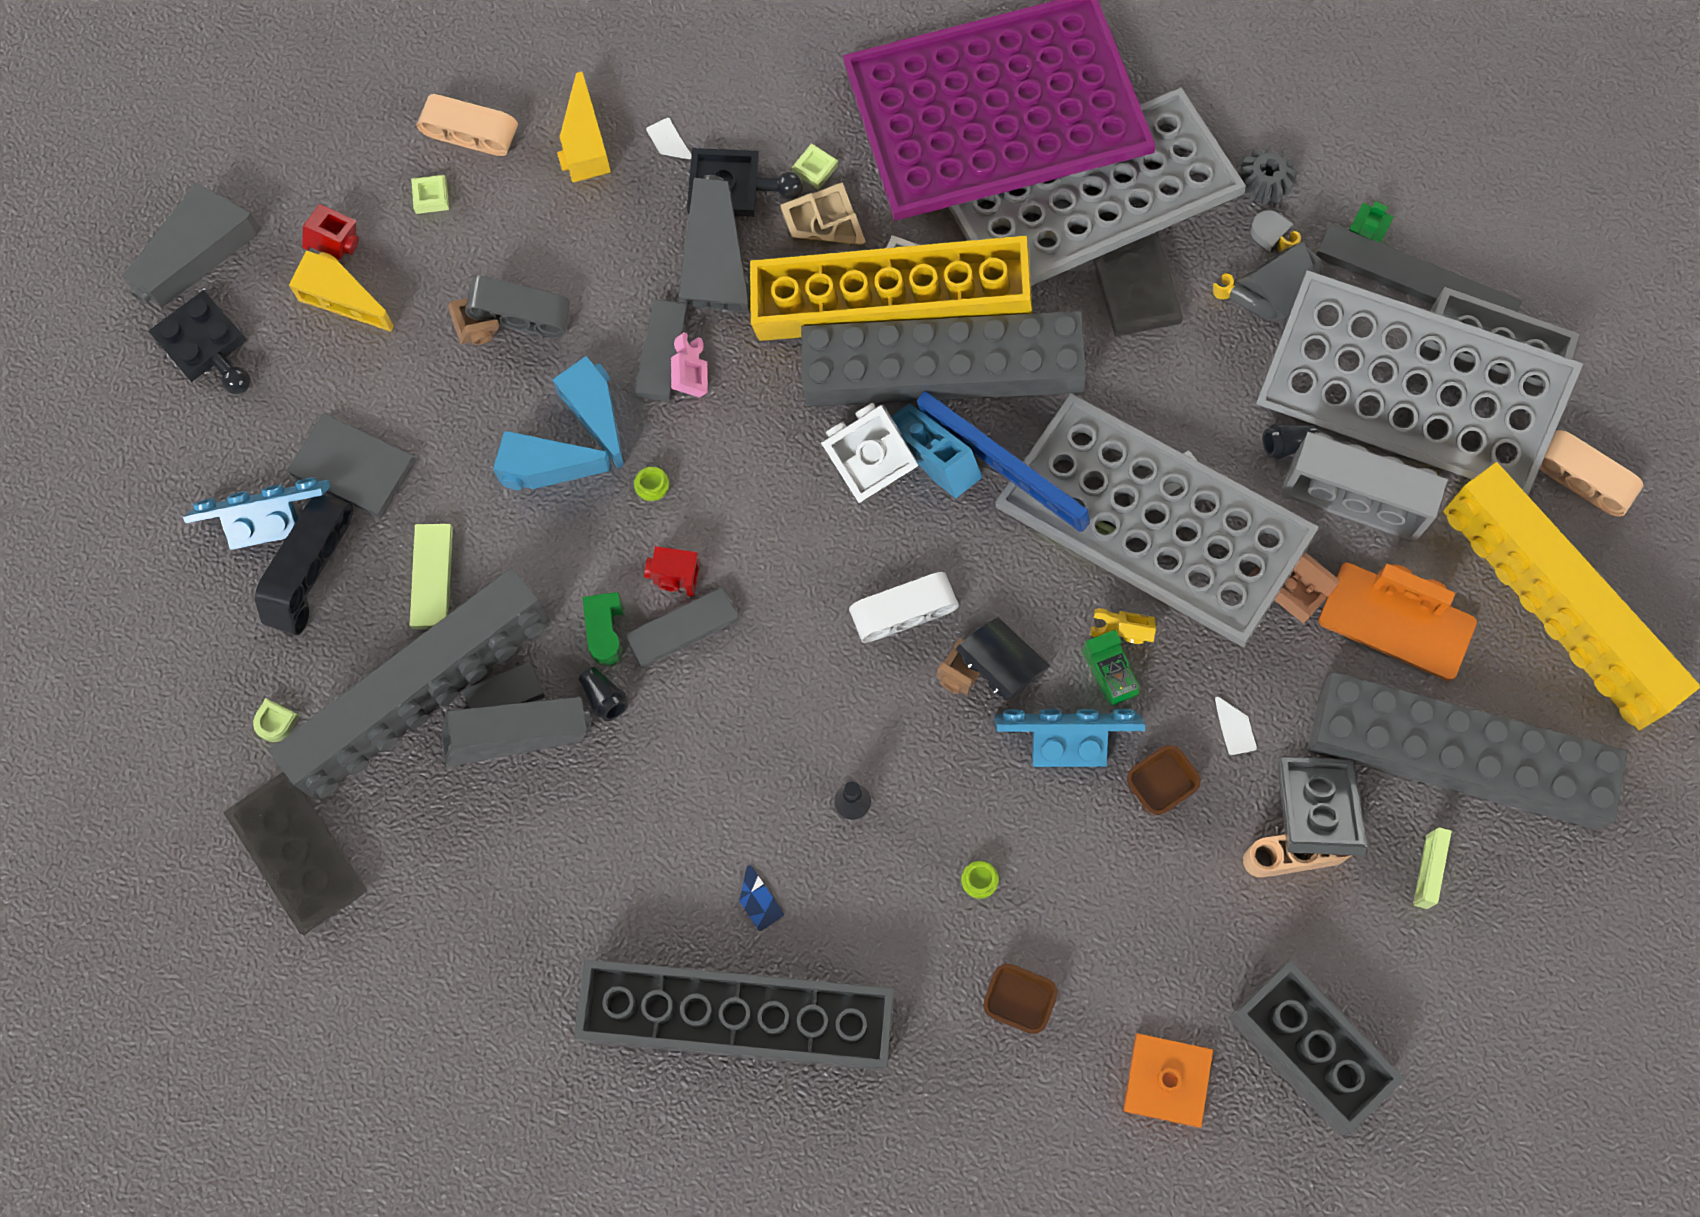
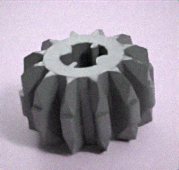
(1267, 175)

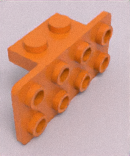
(1400, 617)

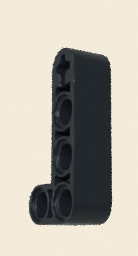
(298, 563)

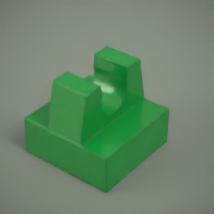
(1372, 221)

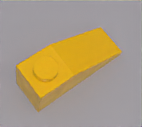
(580, 136)
(329, 286)

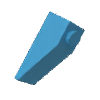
(589, 398)
(938, 451)
(543, 462)

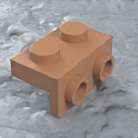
(1305, 588)

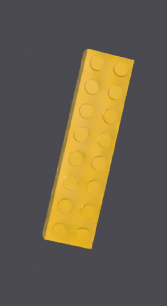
(890, 285)
(1570, 598)

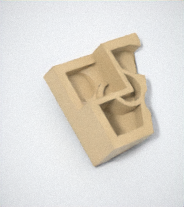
(823, 217)

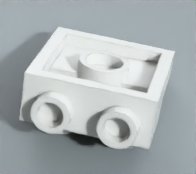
(869, 451)

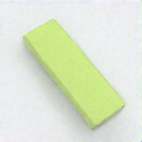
(430, 575)

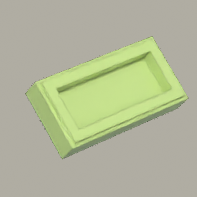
(1432, 868)

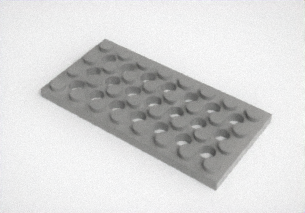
(1115, 197)
(1419, 325)
(1199, 483)

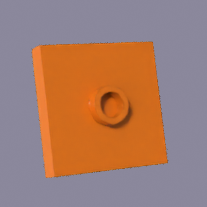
(1168, 1080)

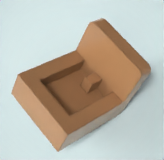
(470, 329)
(955, 674)

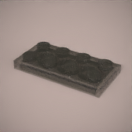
(1137, 284)
(295, 853)

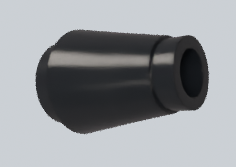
(1284, 439)
(604, 696)

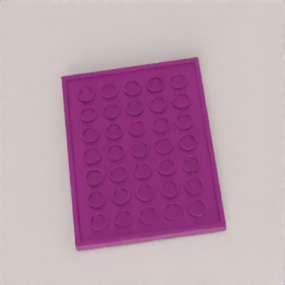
(996, 105)

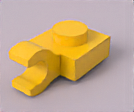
(1131, 626)

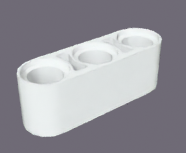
(903, 607)

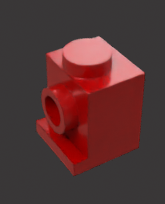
(330, 232)
(673, 569)

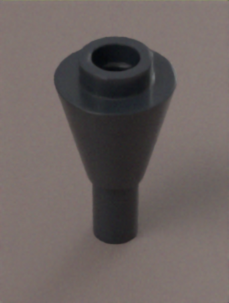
(852, 801)

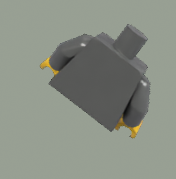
(1275, 283)

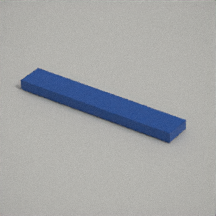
(1006, 463)

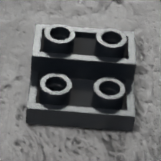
(1002, 658)

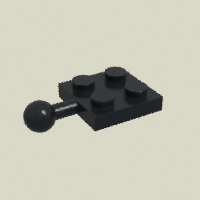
(741, 172)
(202, 337)

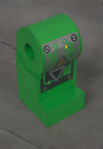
(600, 627)
(1110, 667)

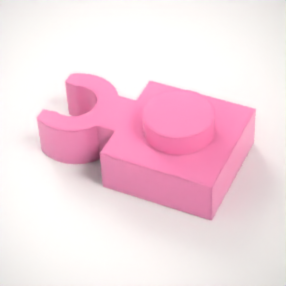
(687, 370)

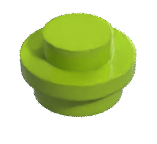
(651, 484)
(979, 879)

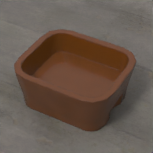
(1163, 780)
(1020, 998)

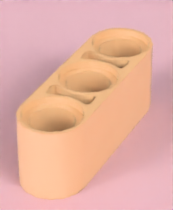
(467, 125)
(1590, 474)
(1283, 861)

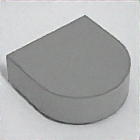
(1268, 228)

